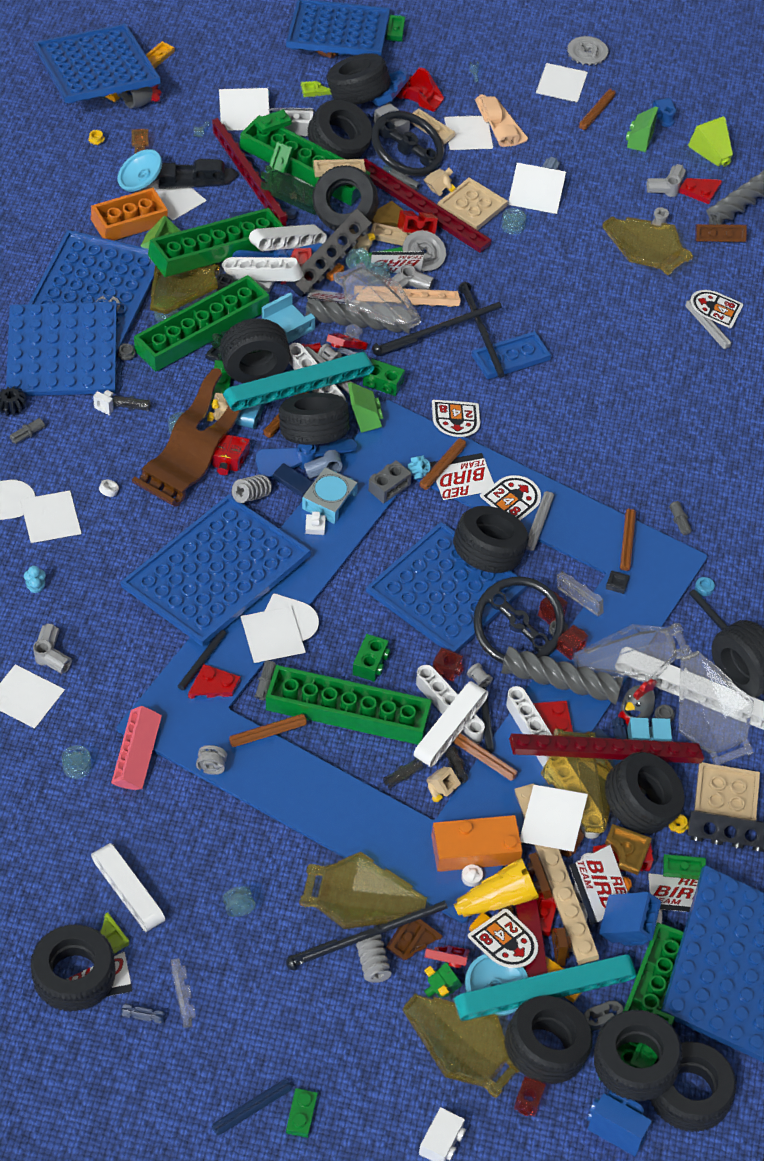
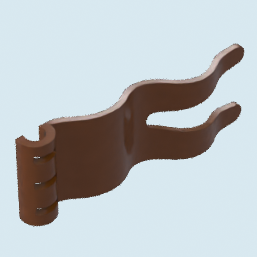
(188, 449)

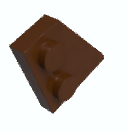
(536, 868)
(412, 938)
(561, 945)

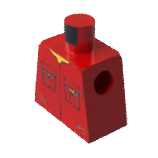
(230, 453)

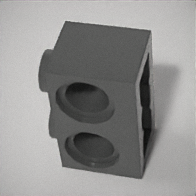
(389, 481)

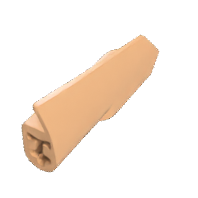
(502, 124)

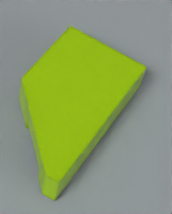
(314, 88)
(113, 934)

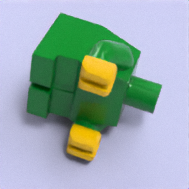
(442, 981)

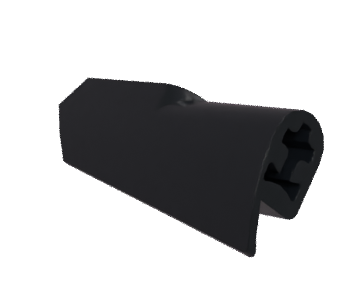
(202, 173)

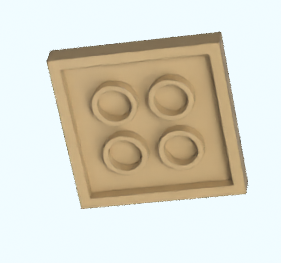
(473, 203)
(727, 791)

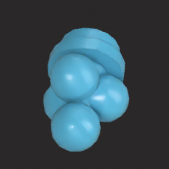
(35, 579)

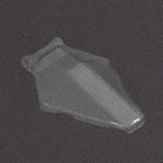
(376, 295)
(635, 652)
(713, 709)

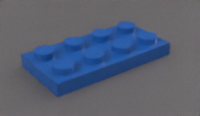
(513, 354)

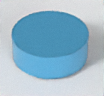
(704, 586)

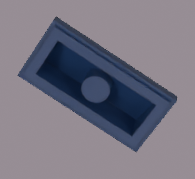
(292, 480)

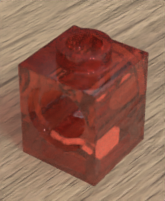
(546, 610)
(572, 641)
(444, 659)
(533, 1089)

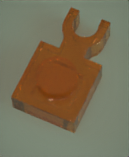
(140, 139)

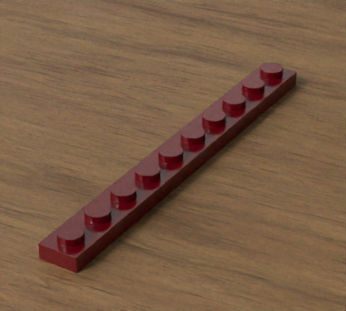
(247, 171)
(422, 204)
(603, 748)

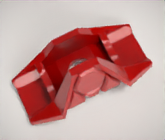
(424, 83)

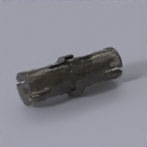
(131, 403)
(456, 763)
(403, 773)

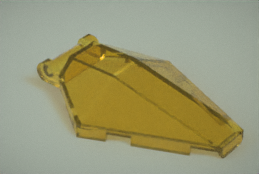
(648, 243)
(179, 289)
(582, 776)
(360, 893)
(463, 1050)

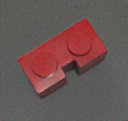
(410, 222)

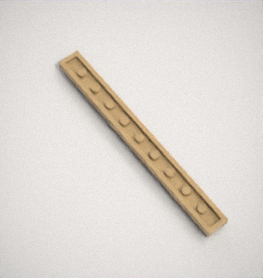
(562, 892)

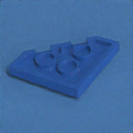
(398, 80)

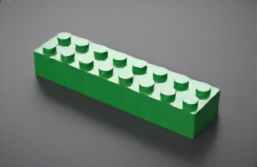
(302, 157)
(208, 242)
(197, 323)
(348, 704)
(652, 978)

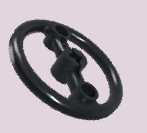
(407, 143)
(512, 614)

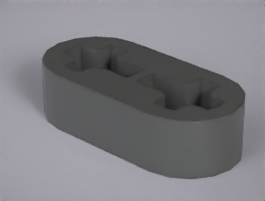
(602, 1012)

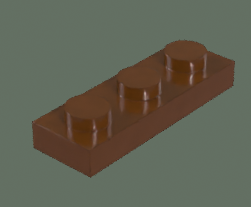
(720, 233)

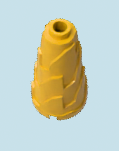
(506, 888)

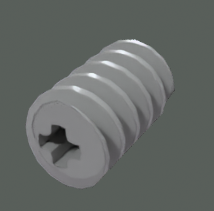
(251, 488)
(373, 959)

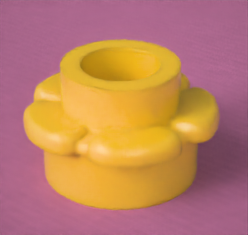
(96, 137)
(682, 820)

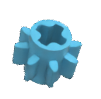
(419, 467)

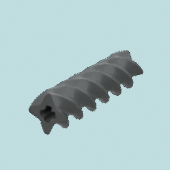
(737, 200)
(336, 312)
(562, 675)

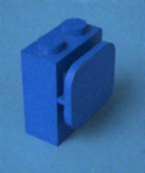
(630, 918)
(619, 1122)

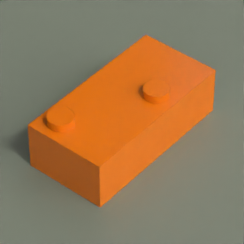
(128, 214)
(476, 842)

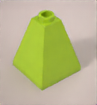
(712, 141)

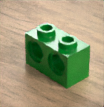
(384, 378)
(371, 653)

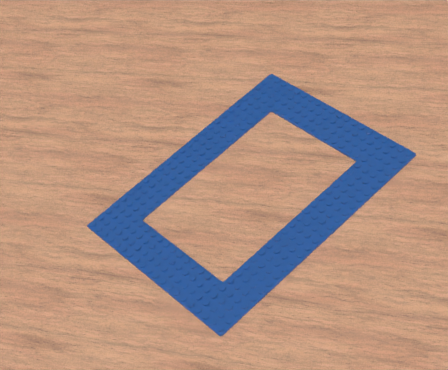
(338, 807)

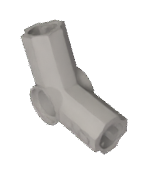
(668, 185)
(409, 277)
(50, 657)

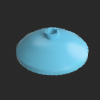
(140, 170)
(487, 973)

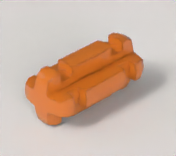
(337, 268)

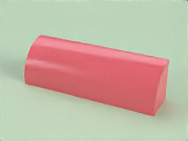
(136, 748)

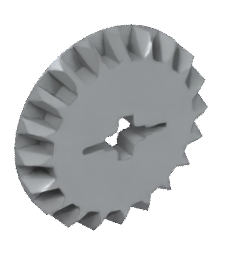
(579, 45)
(431, 243)

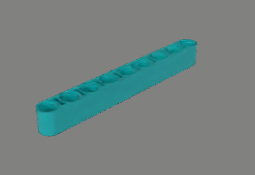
(298, 381)
(554, 984)

